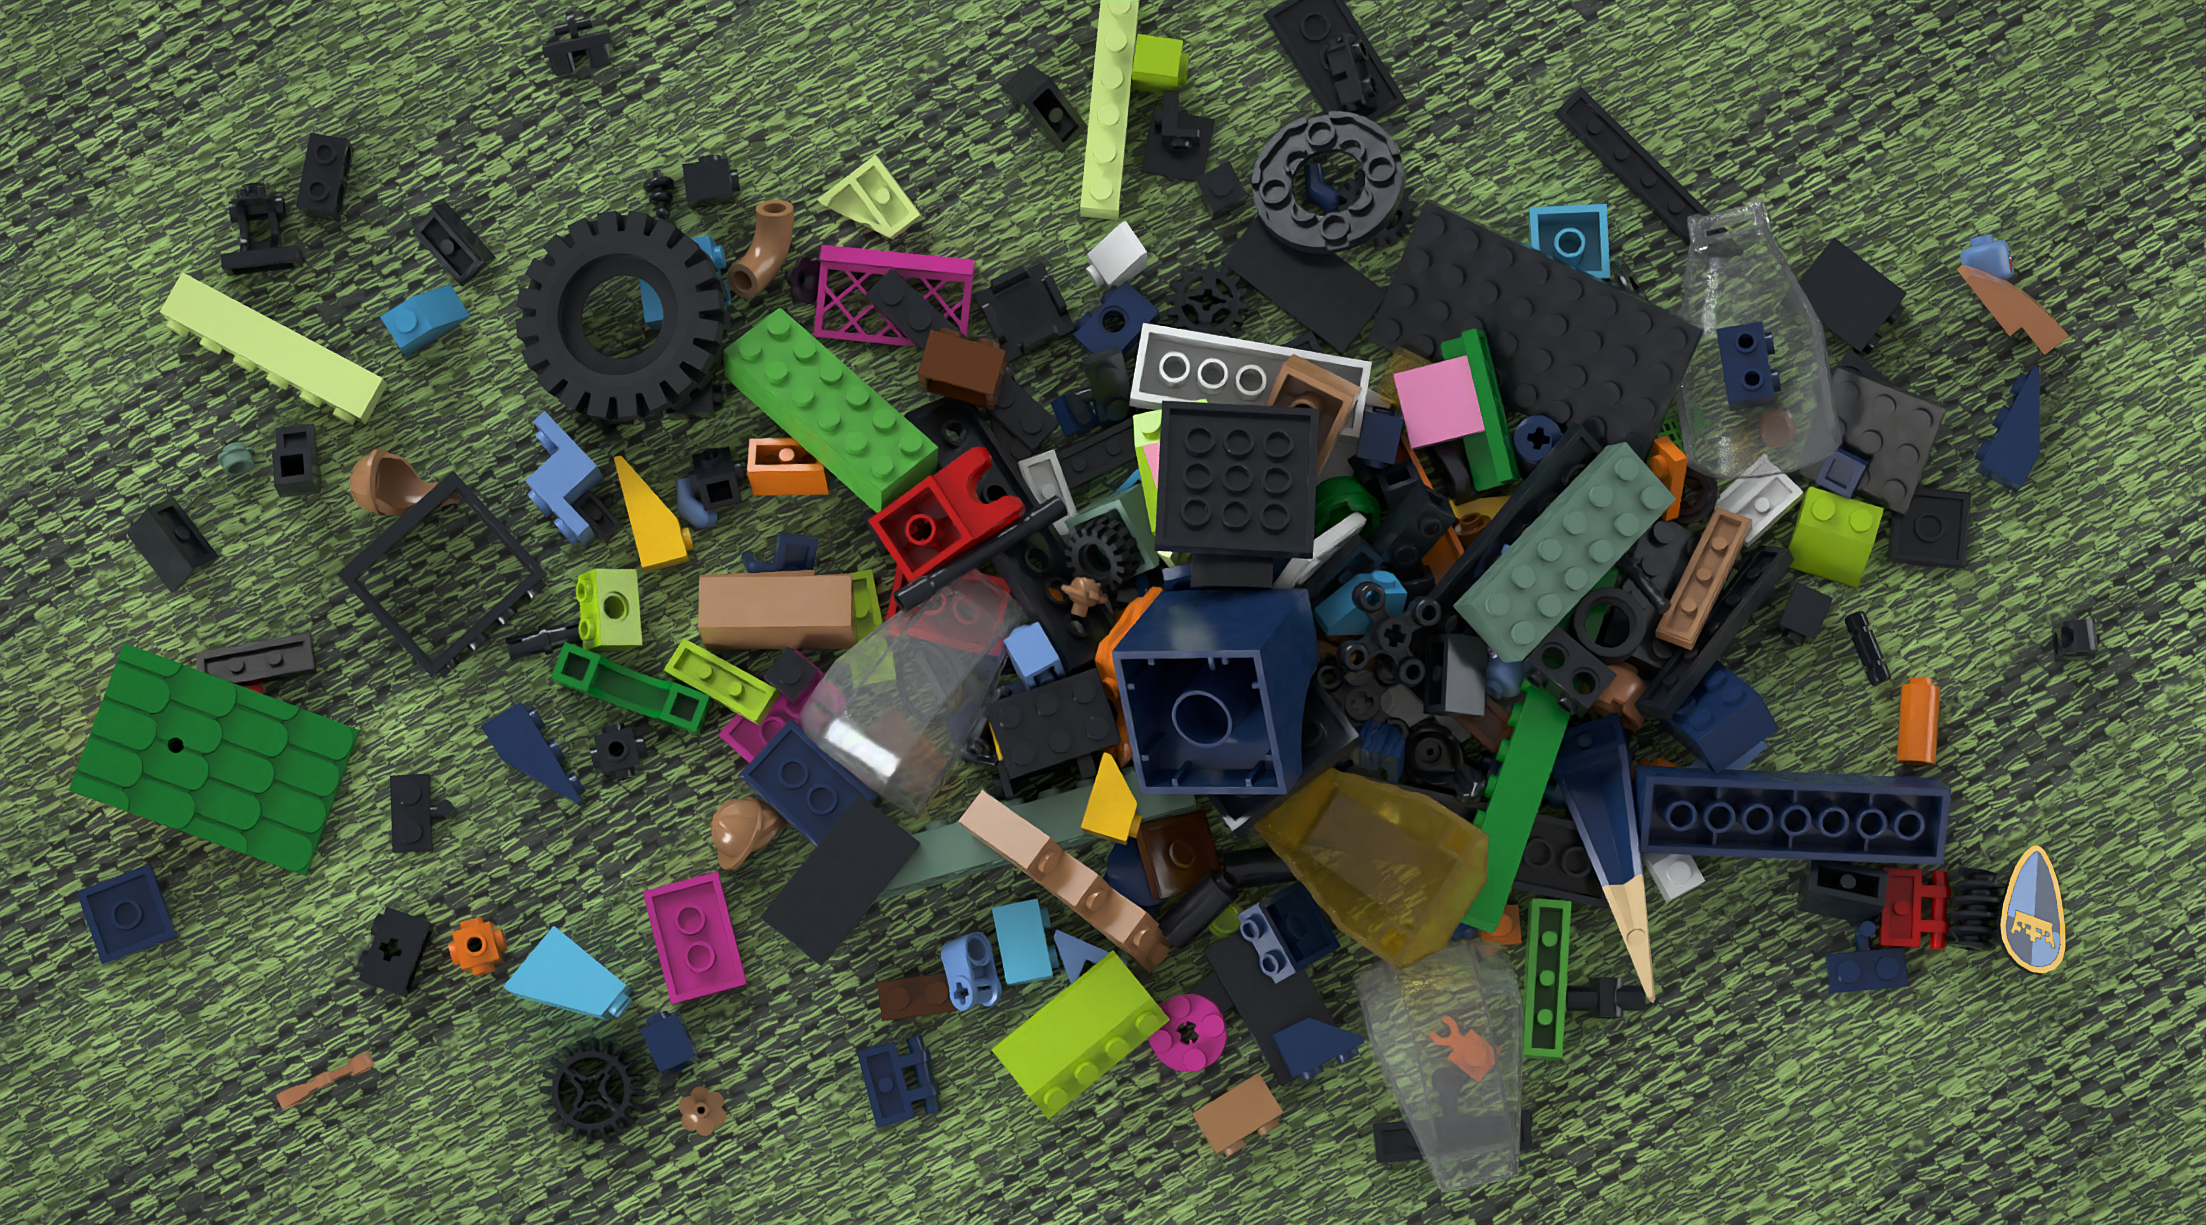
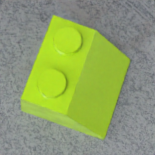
(1833, 536)

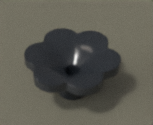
(804, 280)

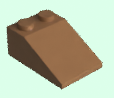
(1310, 386)

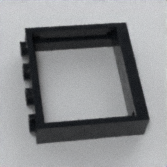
(404, 526)

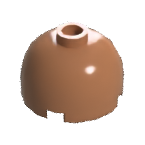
(1620, 696)

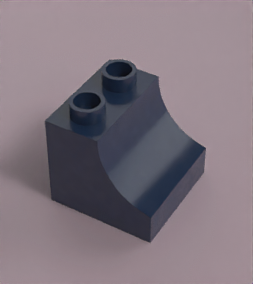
(1218, 690)

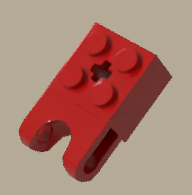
(952, 510)

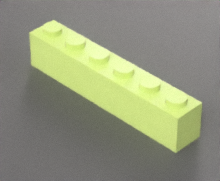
(1109, 109)
(272, 348)

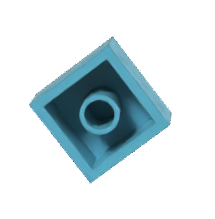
(1573, 235)

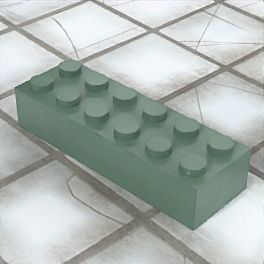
(1564, 552)

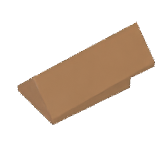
(777, 611)

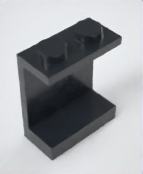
(1851, 296)

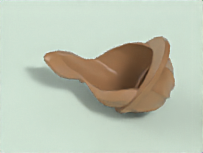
(389, 484)
(742, 828)

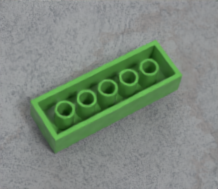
(829, 410)

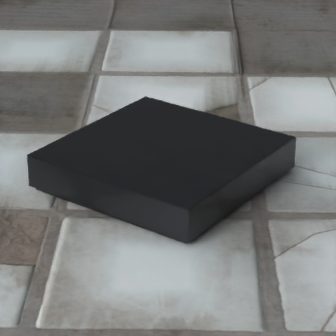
(1932, 531)

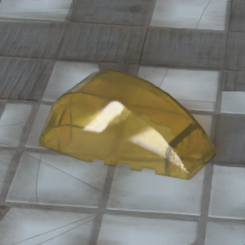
(1381, 862)

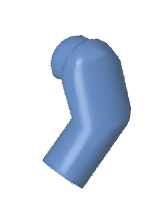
(692, 509)

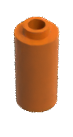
(1918, 722)

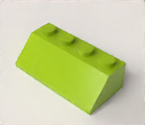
(1080, 1034)

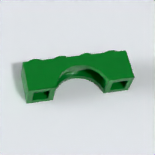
(631, 690)

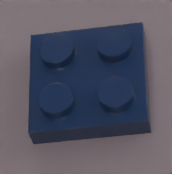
(127, 914)

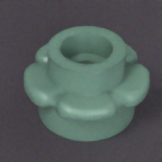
(236, 453)

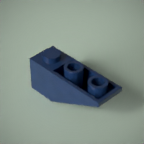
(2017, 440)
(522, 746)

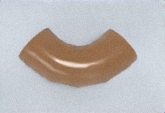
(767, 249)

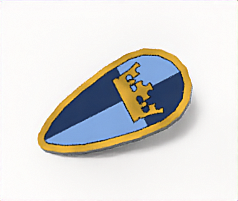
(2032, 915)

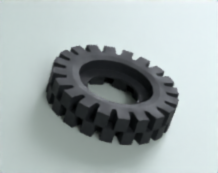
(689, 332)

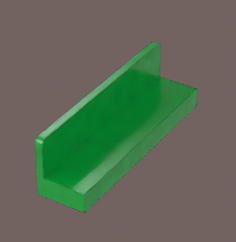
(1492, 451)

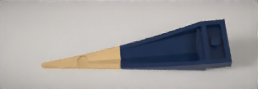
(1600, 793)

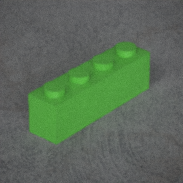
(1545, 978)

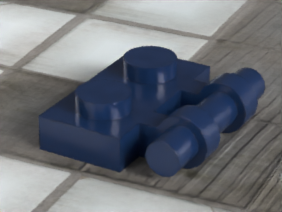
(887, 1085)

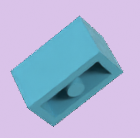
(1023, 942)

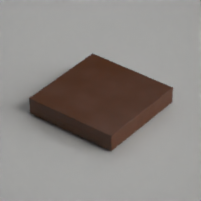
(1176, 853)

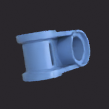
(968, 969)

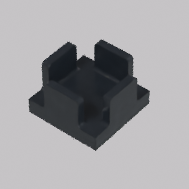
(1024, 311)

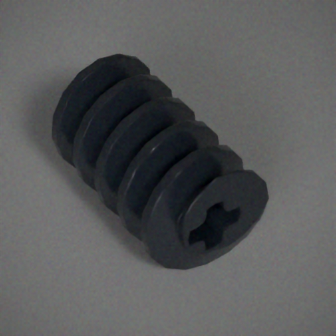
(1975, 910)

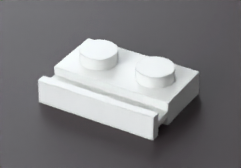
(1761, 500)

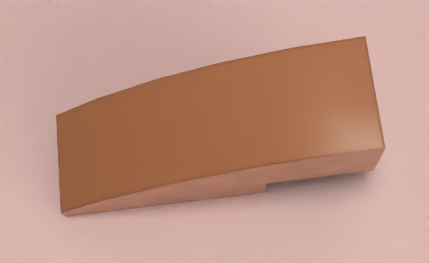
(2014, 308)

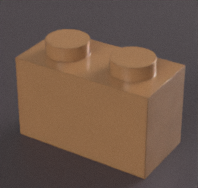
(1237, 1115)

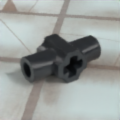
(1605, 998)

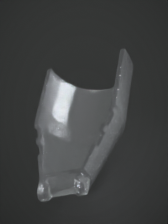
(1743, 281)

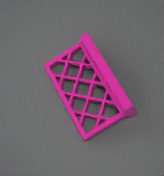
(880, 262)

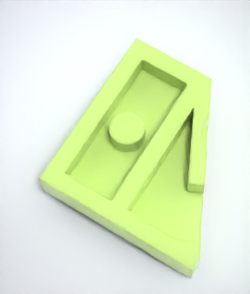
(873, 199)

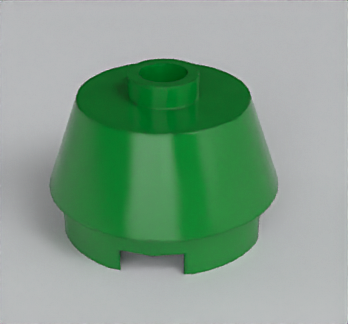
(1340, 498)

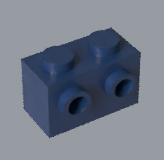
(1746, 365)

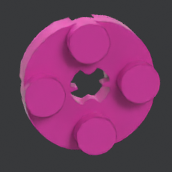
(1209, 1026)

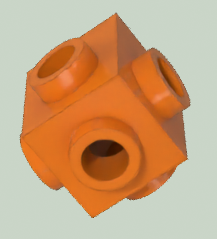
(488, 956)

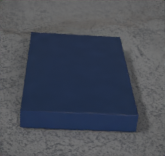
(803, 782)

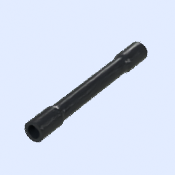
(927, 585)

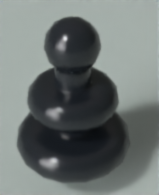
(657, 186)

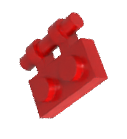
(1901, 916)

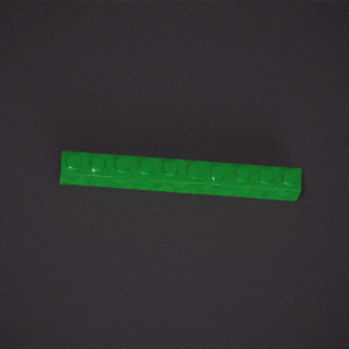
(1523, 778)

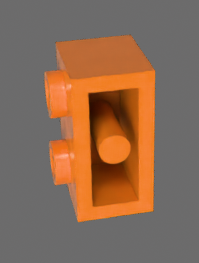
(785, 468)

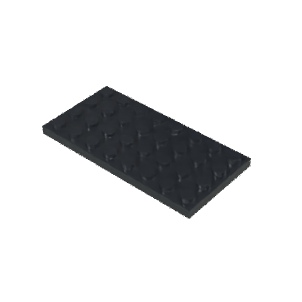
(1554, 333)

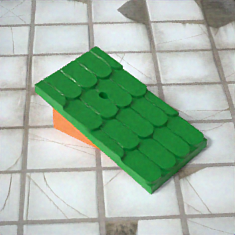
(249, 766)

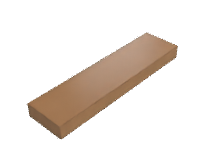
(1703, 578)

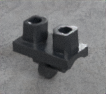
(561, 51)

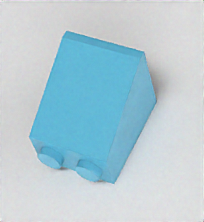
(569, 979)

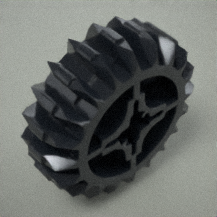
(604, 1076)

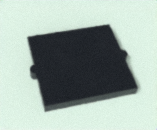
(1178, 164)

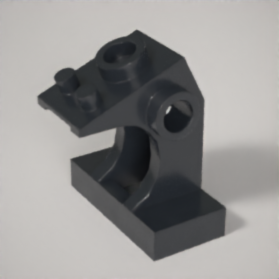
(252, 204)

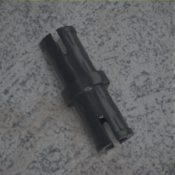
(543, 640)

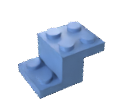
(563, 481)

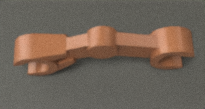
(301, 1092)

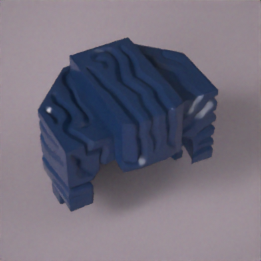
(1381, 747)

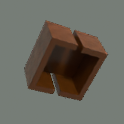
(962, 368)

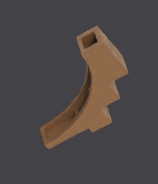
(1067, 879)

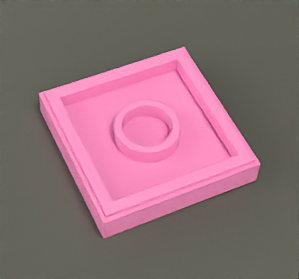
(1439, 402)

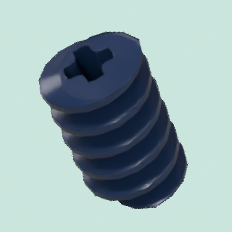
(1533, 429)

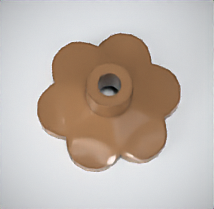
(713, 1115)

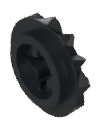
(1704, 499)

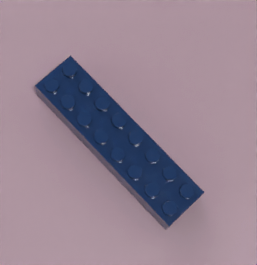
(1791, 815)

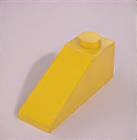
(655, 528)

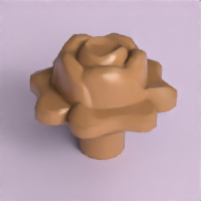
(1084, 594)

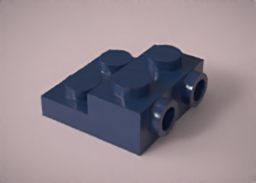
(1287, 931)

